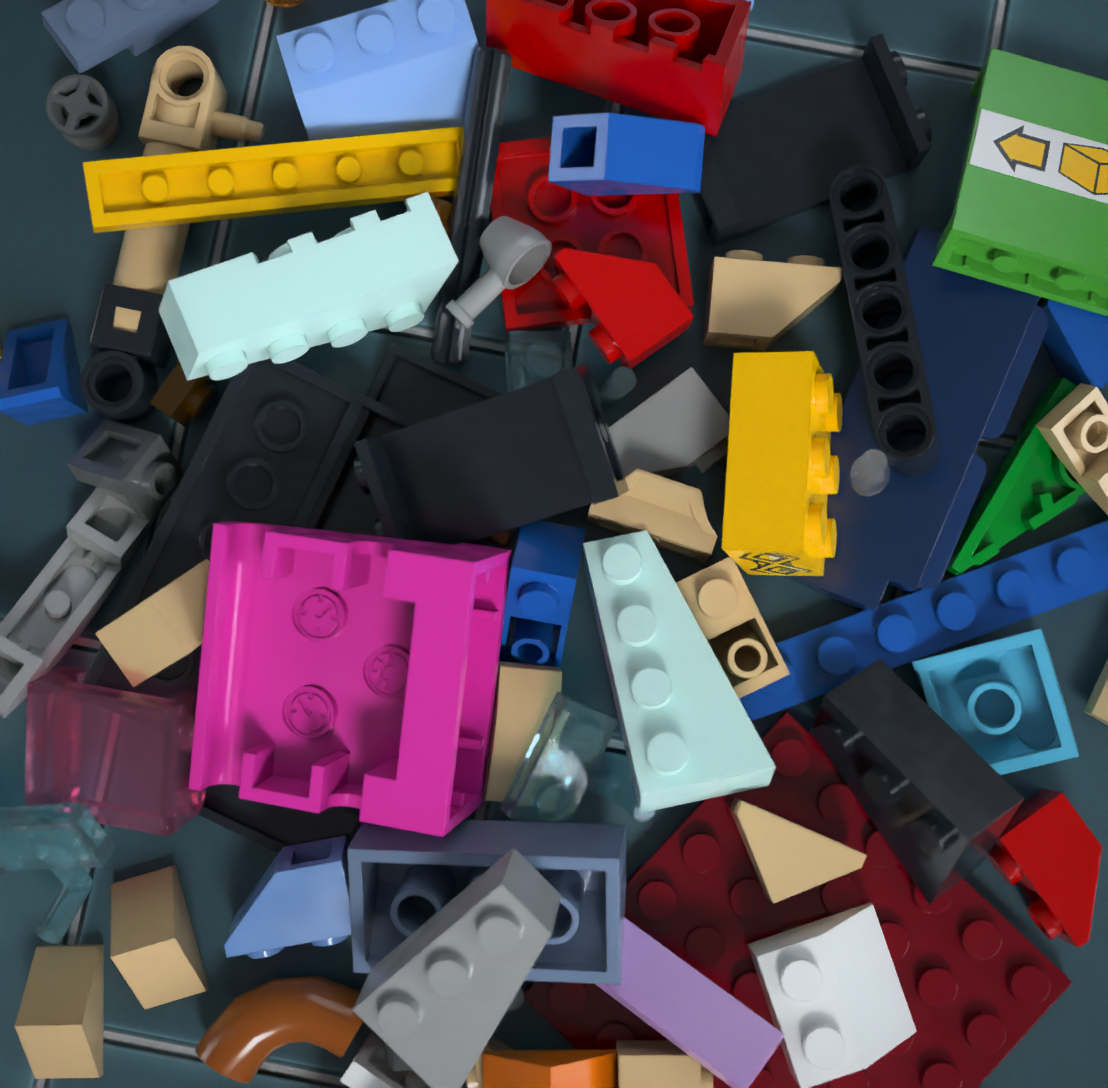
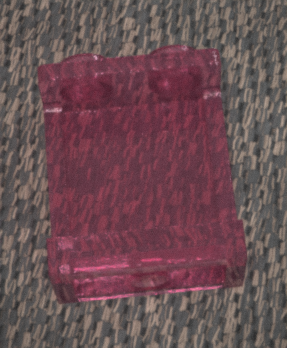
(111, 751)

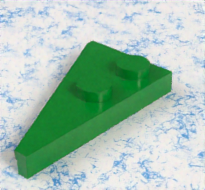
(1024, 492)

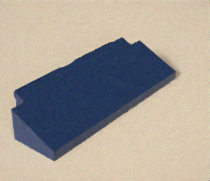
(976, 359)

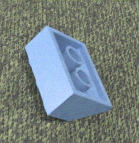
(383, 69)

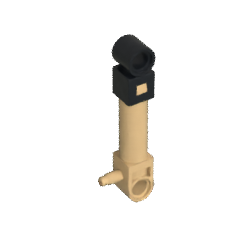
(127, 316)

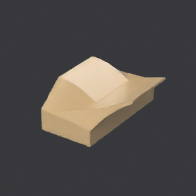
(665, 508)

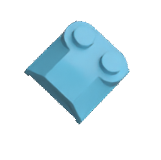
(1002, 701)

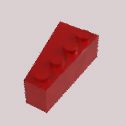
(644, 54)

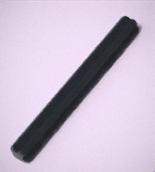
(472, 196)

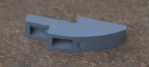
(101, 28)

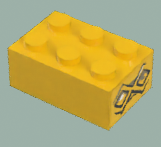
(781, 464)

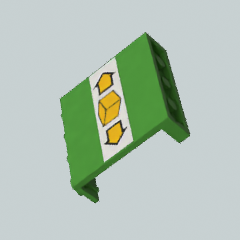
(1034, 184)

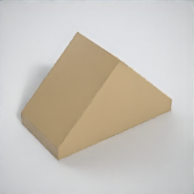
(159, 627)
(790, 855)
(155, 938)
(64, 1012)

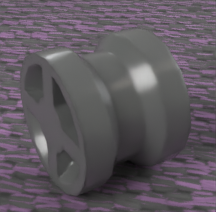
(77, 98)

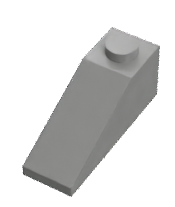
(673, 430)

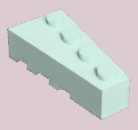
(309, 293)
(671, 697)

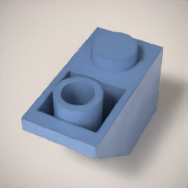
(296, 902)

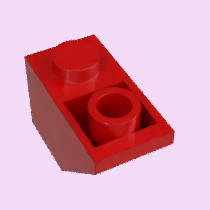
(624, 300)
(1055, 864)

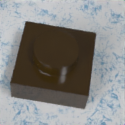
(185, 398)

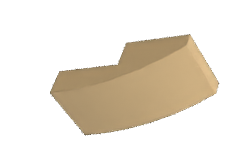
(1080, 439)
(519, 708)

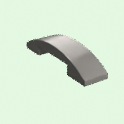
(67, 592)

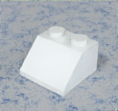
(833, 994)

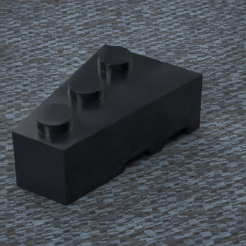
(914, 777)

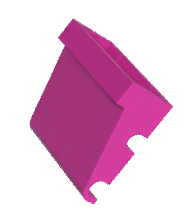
(349, 672)

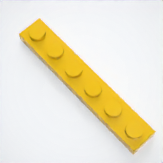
(271, 179)

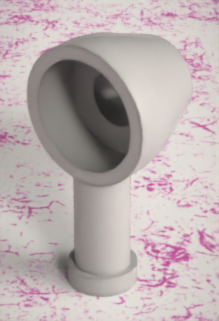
(514, 257)

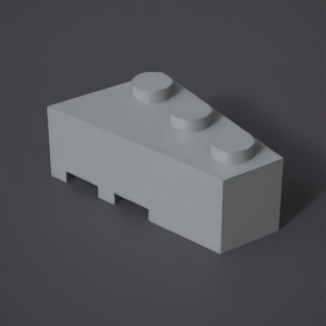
(460, 971)

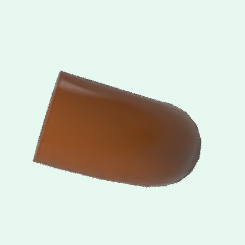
(276, 1015)

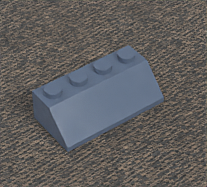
(409, 876)

